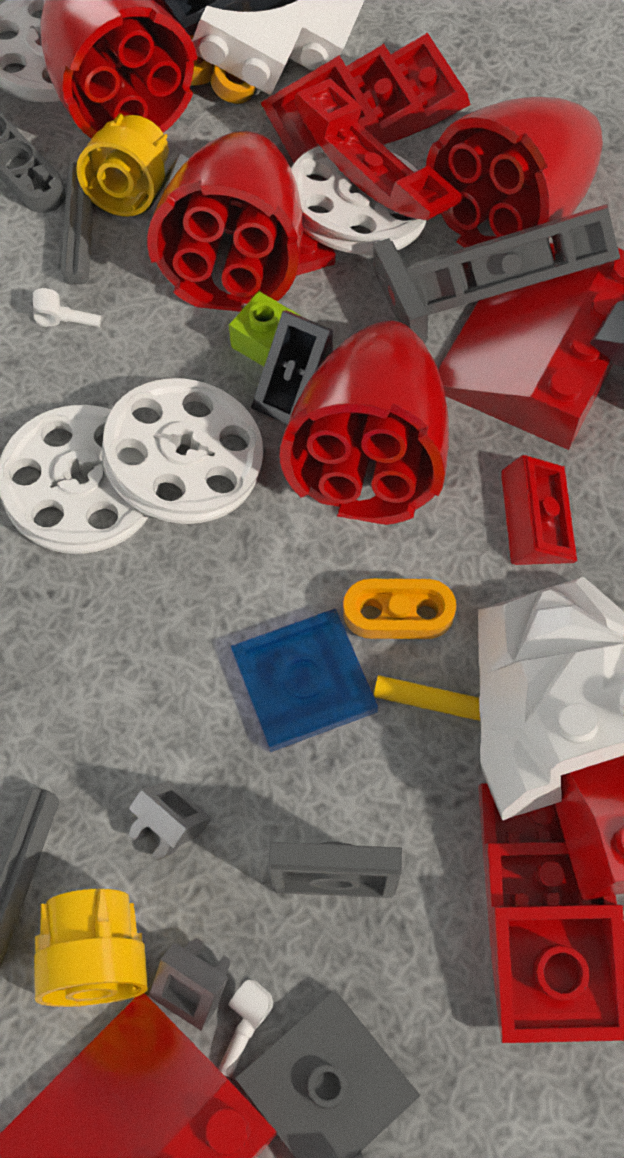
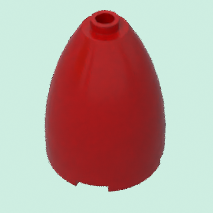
(117, 61)
(517, 164)
(235, 188)
(377, 402)

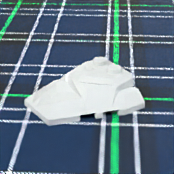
(548, 691)

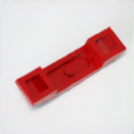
(365, 161)

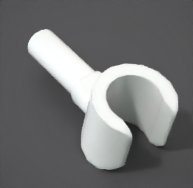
(50, 313)
(253, 1005)

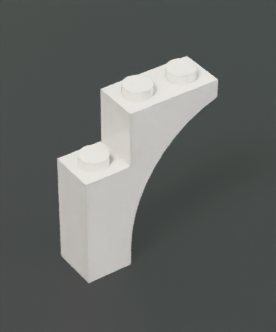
(259, 43)

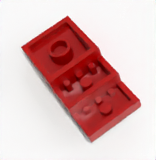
(396, 92)
(550, 951)

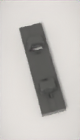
(516, 260)

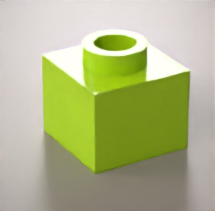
(256, 326)

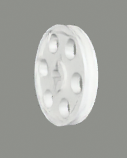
(26, 50)
(347, 208)
(190, 471)
(59, 490)

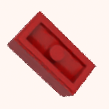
(538, 512)

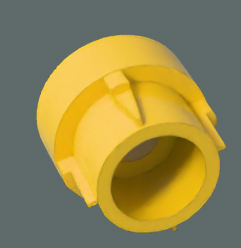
(124, 165)
(88, 950)

